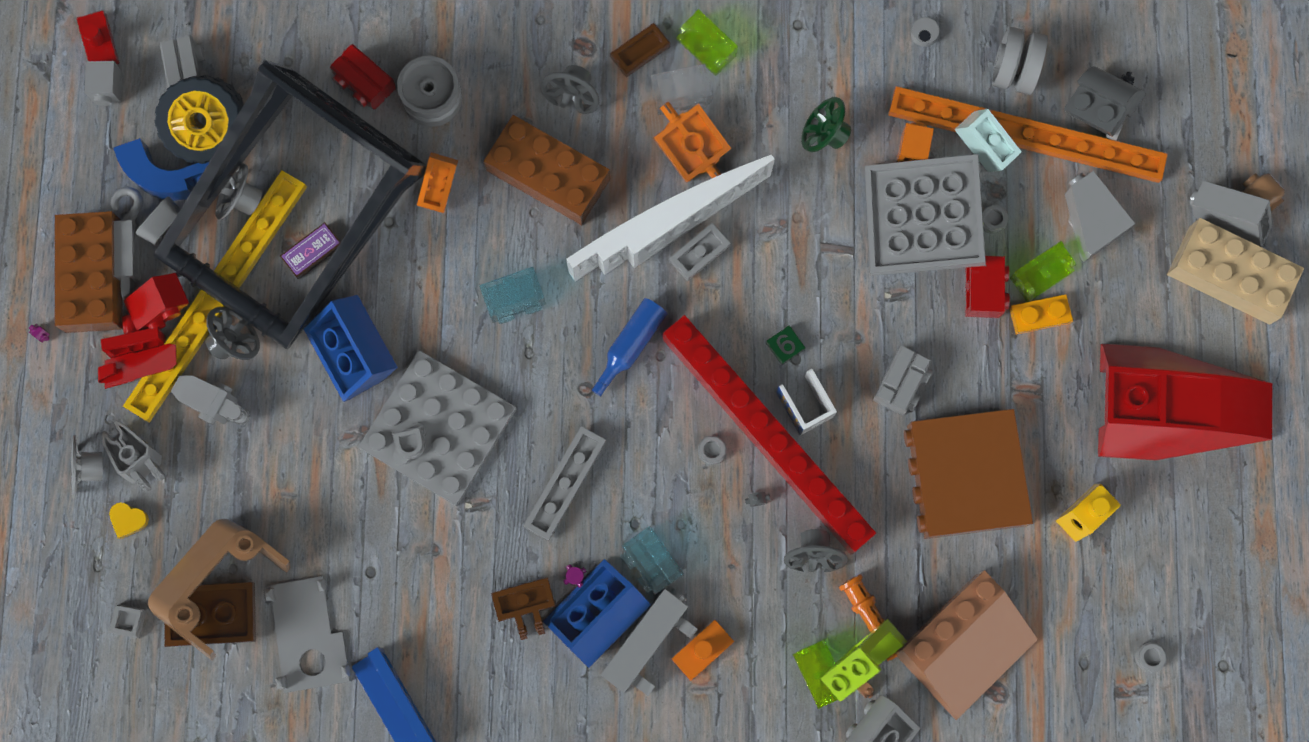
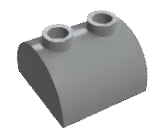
(882, 723)

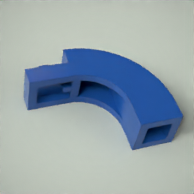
(139, 167)

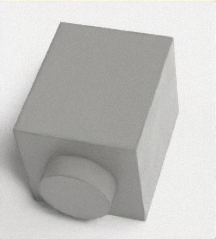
(103, 82)

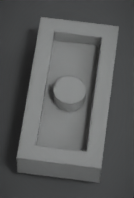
(699, 252)

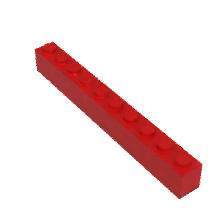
(768, 435)

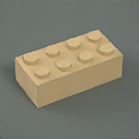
(1235, 271)

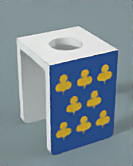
(822, 398)

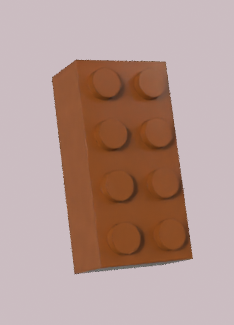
(547, 169)
(85, 283)

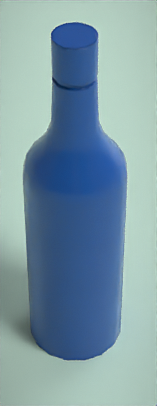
(631, 342)

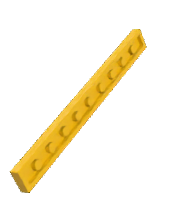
(235, 268)

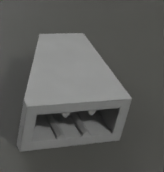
(1233, 211)
(1095, 214)

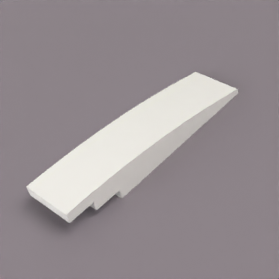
(667, 221)

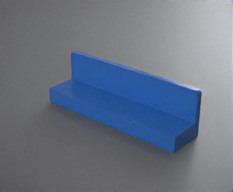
(391, 698)

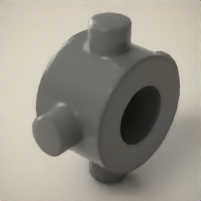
(757, 499)

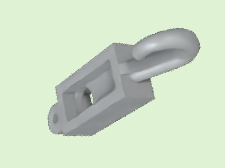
(127, 243)

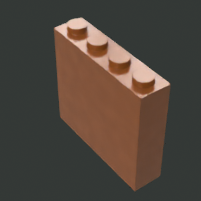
(968, 474)

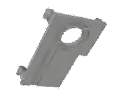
(302, 626)

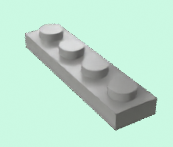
(564, 483)

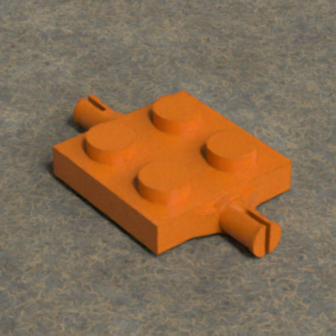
(691, 142)

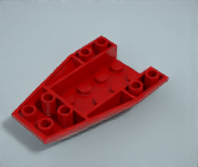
(1177, 405)

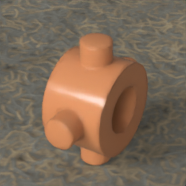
(866, 690)

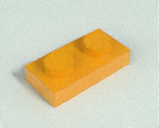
(1041, 314)

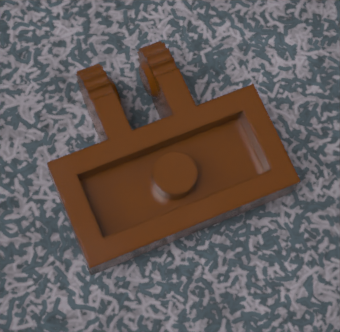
(522, 601)

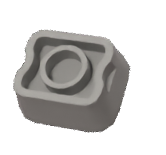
(158, 222)

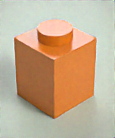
(915, 142)

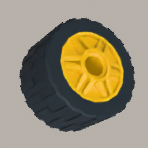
(178, 114)

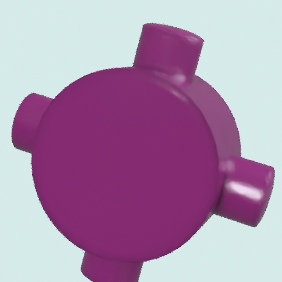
(39, 333)
(574, 575)

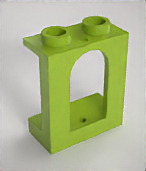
(862, 660)

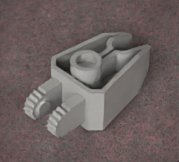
(212, 401)
(133, 457)

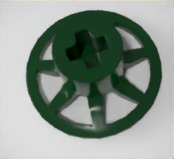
(830, 129)

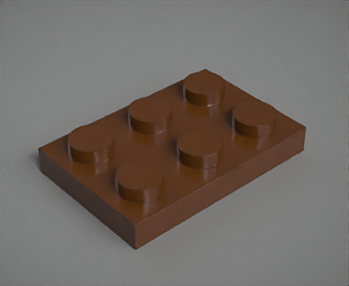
(225, 615)

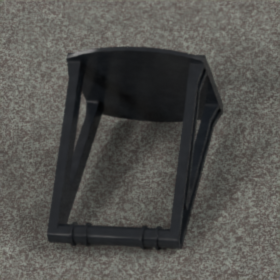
(235, 147)

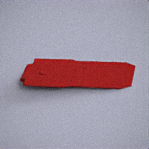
(137, 365)

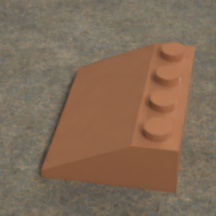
(967, 644)

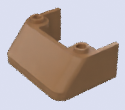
(171, 597)

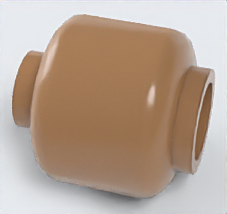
(1265, 187)

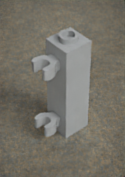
(646, 639)

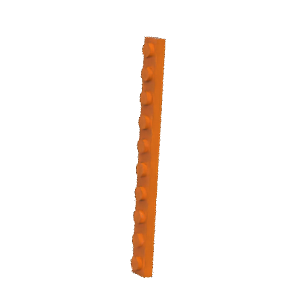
(1035, 135)

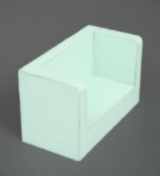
(988, 139)

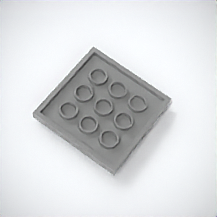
(925, 215)
(457, 424)

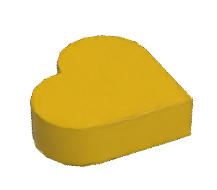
(127, 519)

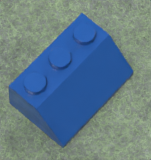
(350, 347)
(596, 613)

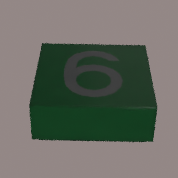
(785, 345)

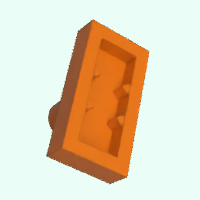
(437, 182)
(702, 650)

